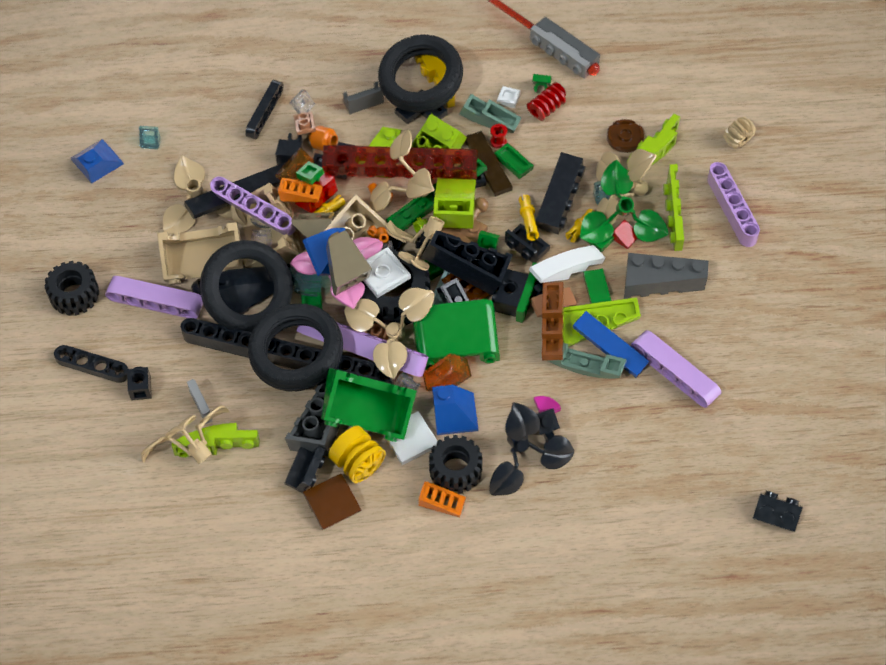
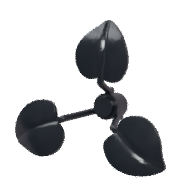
(519, 424)

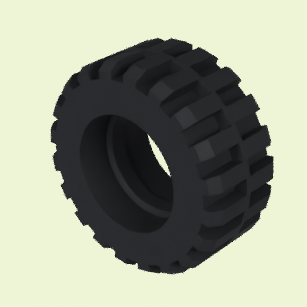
(389, 306)

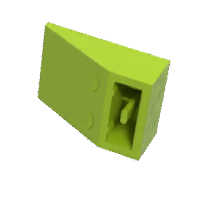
(438, 134)
(455, 202)

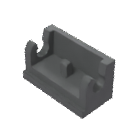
(364, 99)

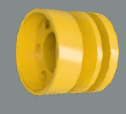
(357, 454)

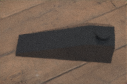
(245, 287)

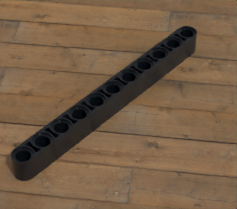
(277, 347)

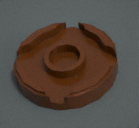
(625, 135)

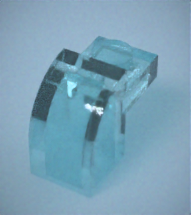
(306, 284)

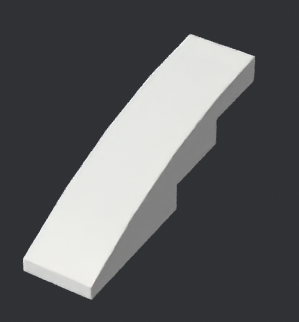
(564, 264)

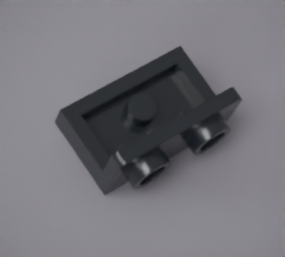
(528, 249)
(304, 467)
(778, 511)

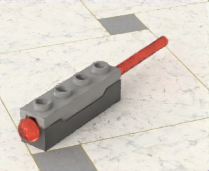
(558, 43)

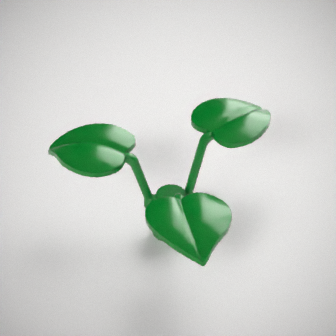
(596, 227)

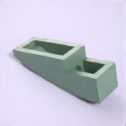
(489, 113)

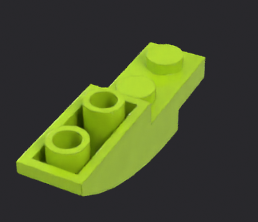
(663, 140)
(220, 436)

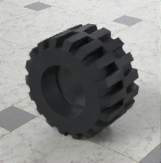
(66, 276)
(455, 449)

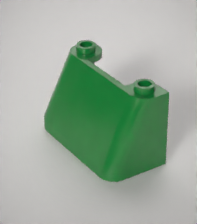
(458, 329)
(367, 404)

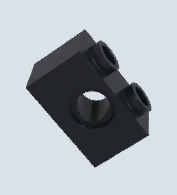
(508, 302)

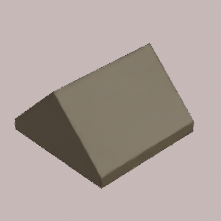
(312, 223)

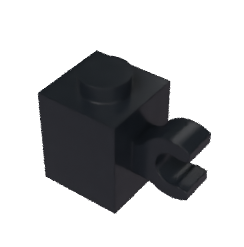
(287, 148)
(548, 423)

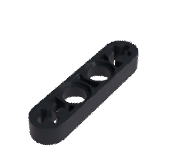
(264, 109)
(90, 365)

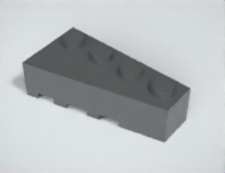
(663, 275)
(310, 428)

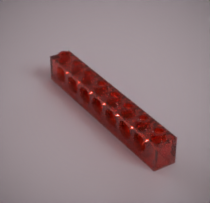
(372, 155)

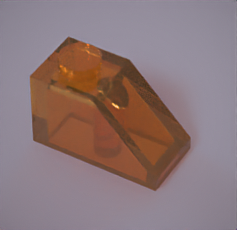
(297, 161)
(447, 371)

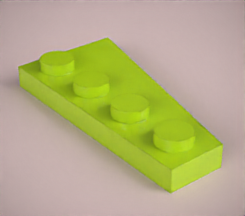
(673, 205)
(609, 313)

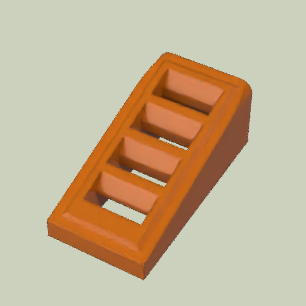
(291, 191)
(444, 493)

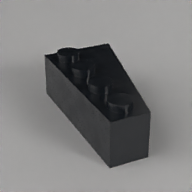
(560, 193)
(468, 261)

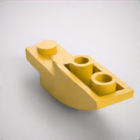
(434, 70)

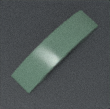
(590, 365)

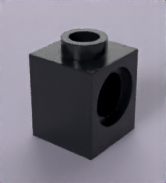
(141, 390)

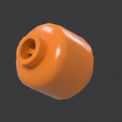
(323, 136)

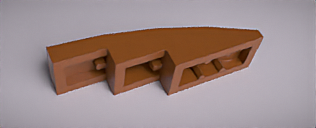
(552, 321)

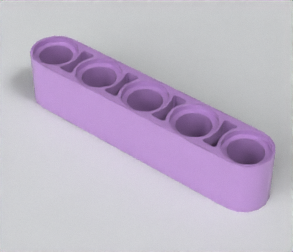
(246, 199)
(733, 204)
(154, 297)
(676, 369)

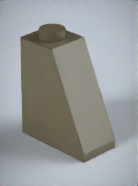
(345, 262)

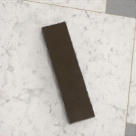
(494, 174)

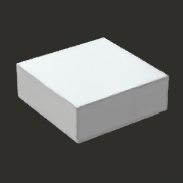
(508, 97)

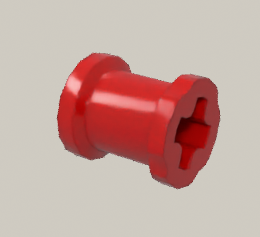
(496, 134)

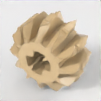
(739, 132)

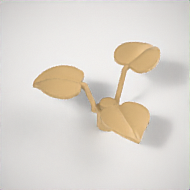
(638, 165)
(188, 177)
(418, 185)
(432, 225)
(393, 355)
(196, 448)

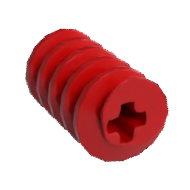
(547, 101)

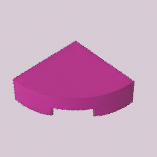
(543, 403)

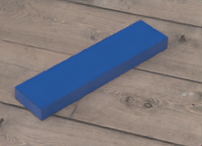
(610, 343)

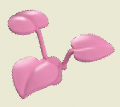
(366, 245)

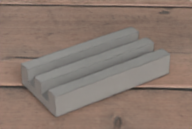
(198, 398)

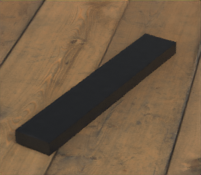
(211, 202)

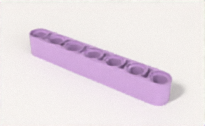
(364, 344)

